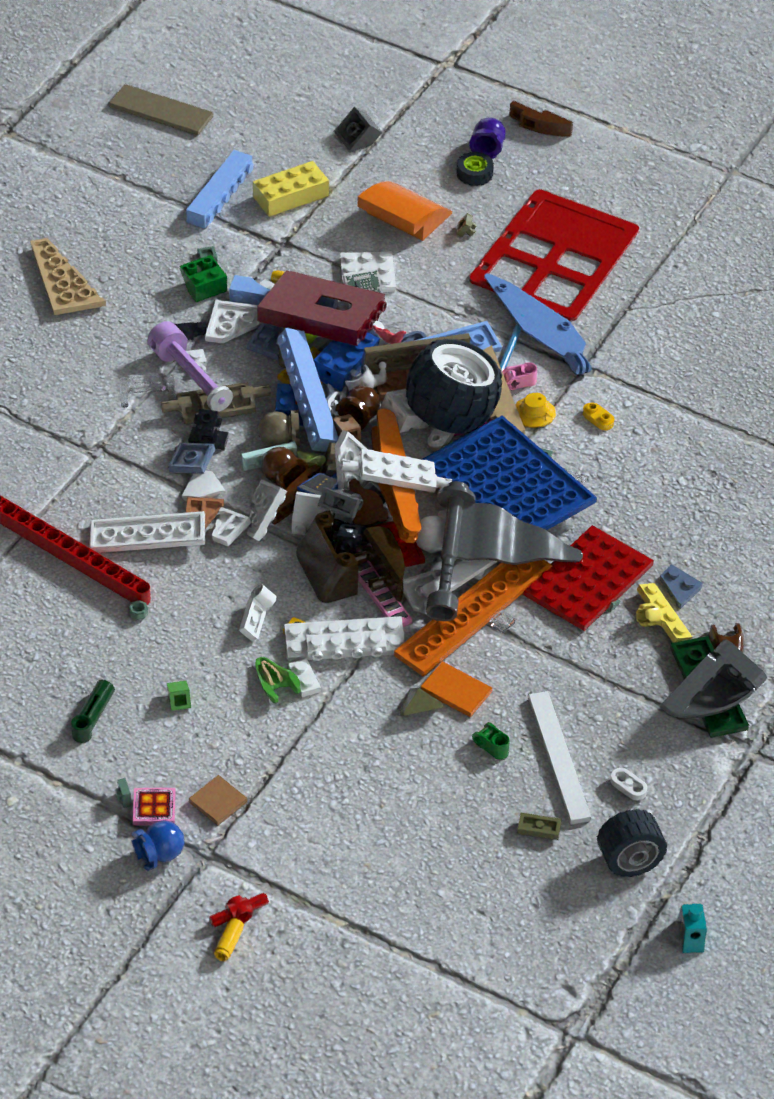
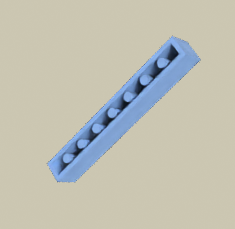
(307, 389)

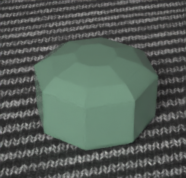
(138, 610)

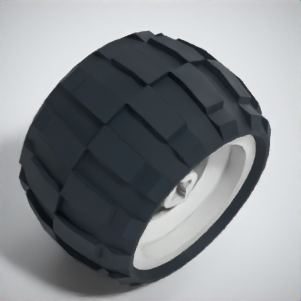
(453, 386)

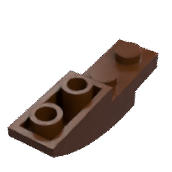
(543, 123)

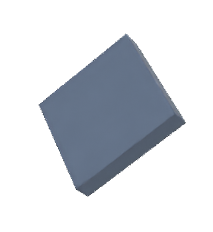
(191, 458)

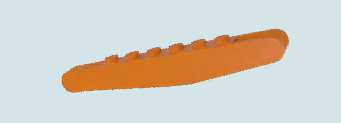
(399, 499)

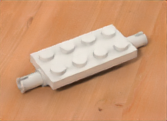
(395, 470)

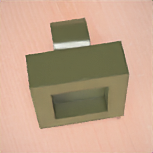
(466, 226)

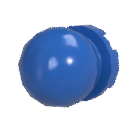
(160, 843)

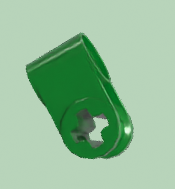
(492, 741)

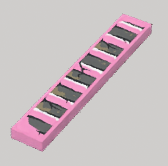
(382, 597)

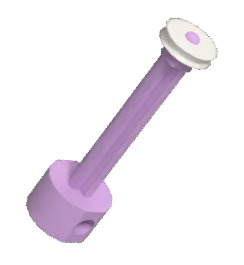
(170, 345)

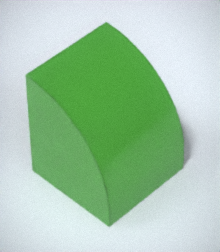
(178, 695)

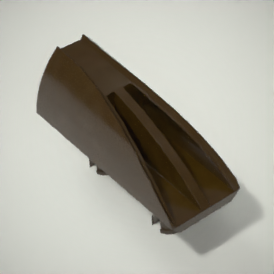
(386, 557)

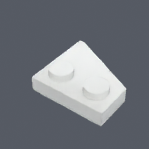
(229, 526)

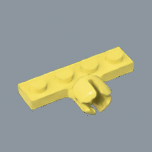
(659, 612)

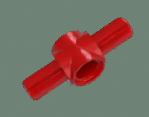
(239, 909)

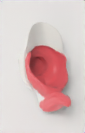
(385, 335)

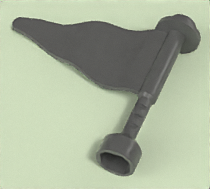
(486, 533)

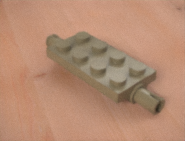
(190, 402)

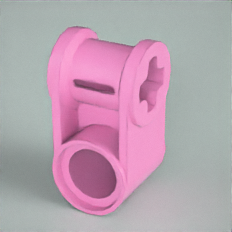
(521, 376)

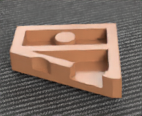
(208, 505)

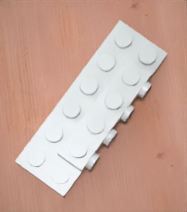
(343, 638)

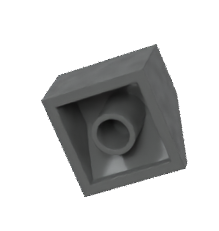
(357, 130)

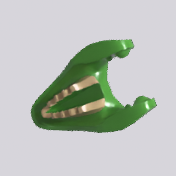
(274, 677)

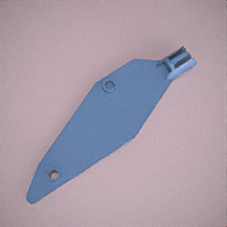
(542, 323)

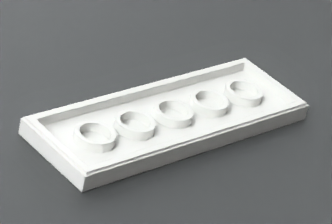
(147, 532)

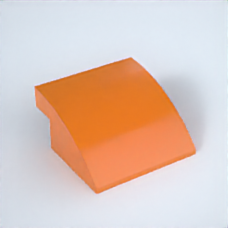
(403, 209)

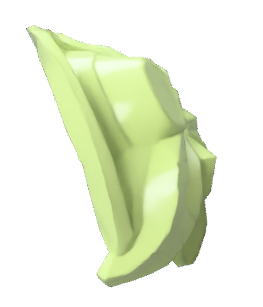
(311, 458)

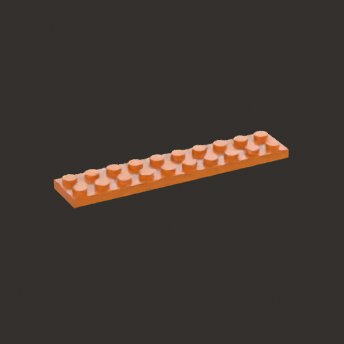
(475, 608)

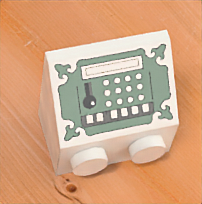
(365, 279)

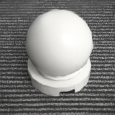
(432, 532)

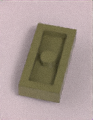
(539, 826)

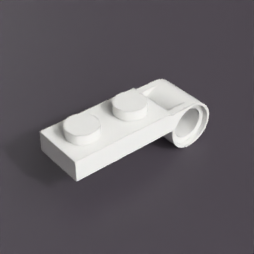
(255, 611)

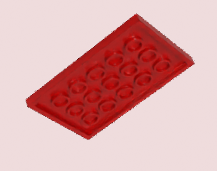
(586, 588)

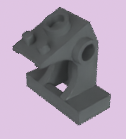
(347, 505)

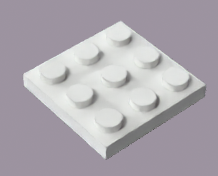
(364, 260)

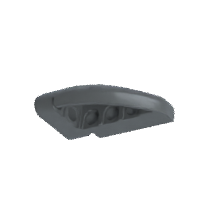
(716, 684)

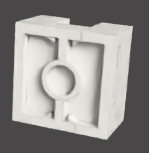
(406, 418)

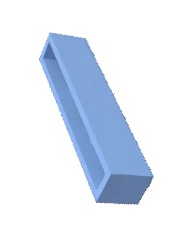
(219, 189)

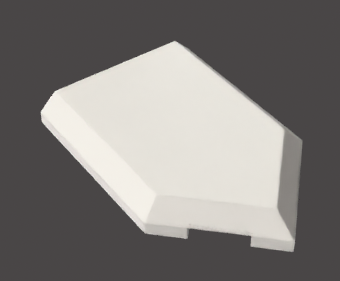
(412, 590)

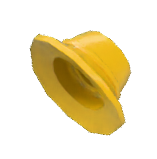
(535, 410)

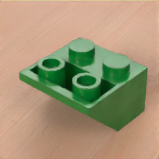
(204, 278)

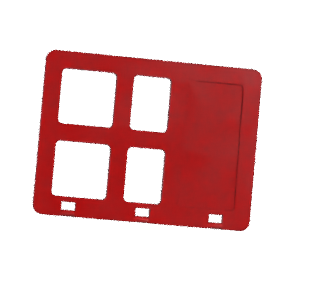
(568, 228)

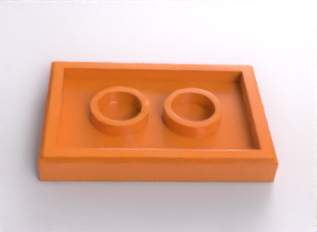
(456, 689)

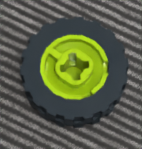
(475, 168)

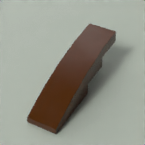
(287, 506)

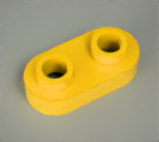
(598, 416)

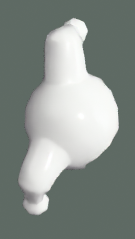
(368, 378)

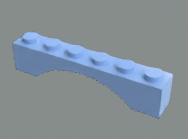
(248, 291)

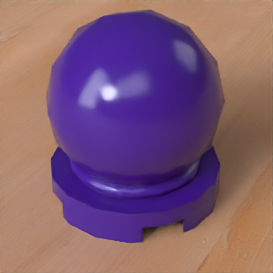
(488, 137)

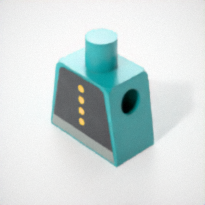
(690, 920)

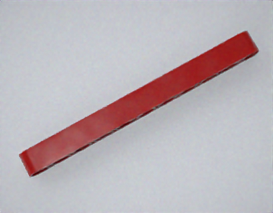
(73, 553)

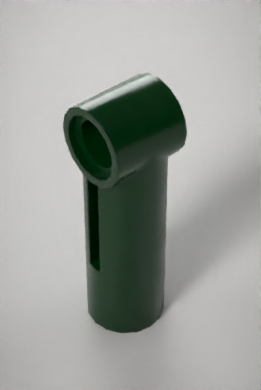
(91, 711)

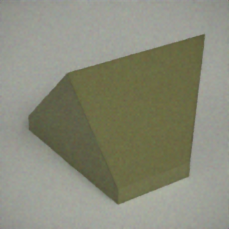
(419, 701)

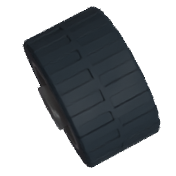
(631, 843)

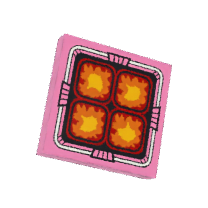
(153, 805)

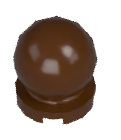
(361, 404)
(282, 466)

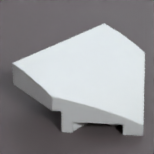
(203, 486)

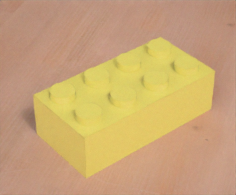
(290, 188)

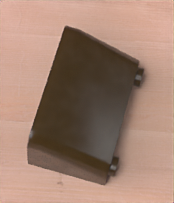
(329, 573)

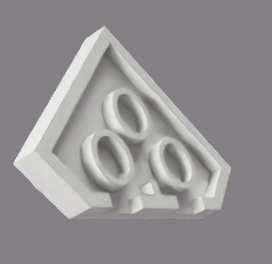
(230, 321)
(347, 448)
(266, 502)

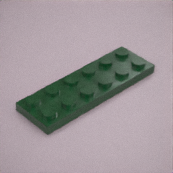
(688, 656)

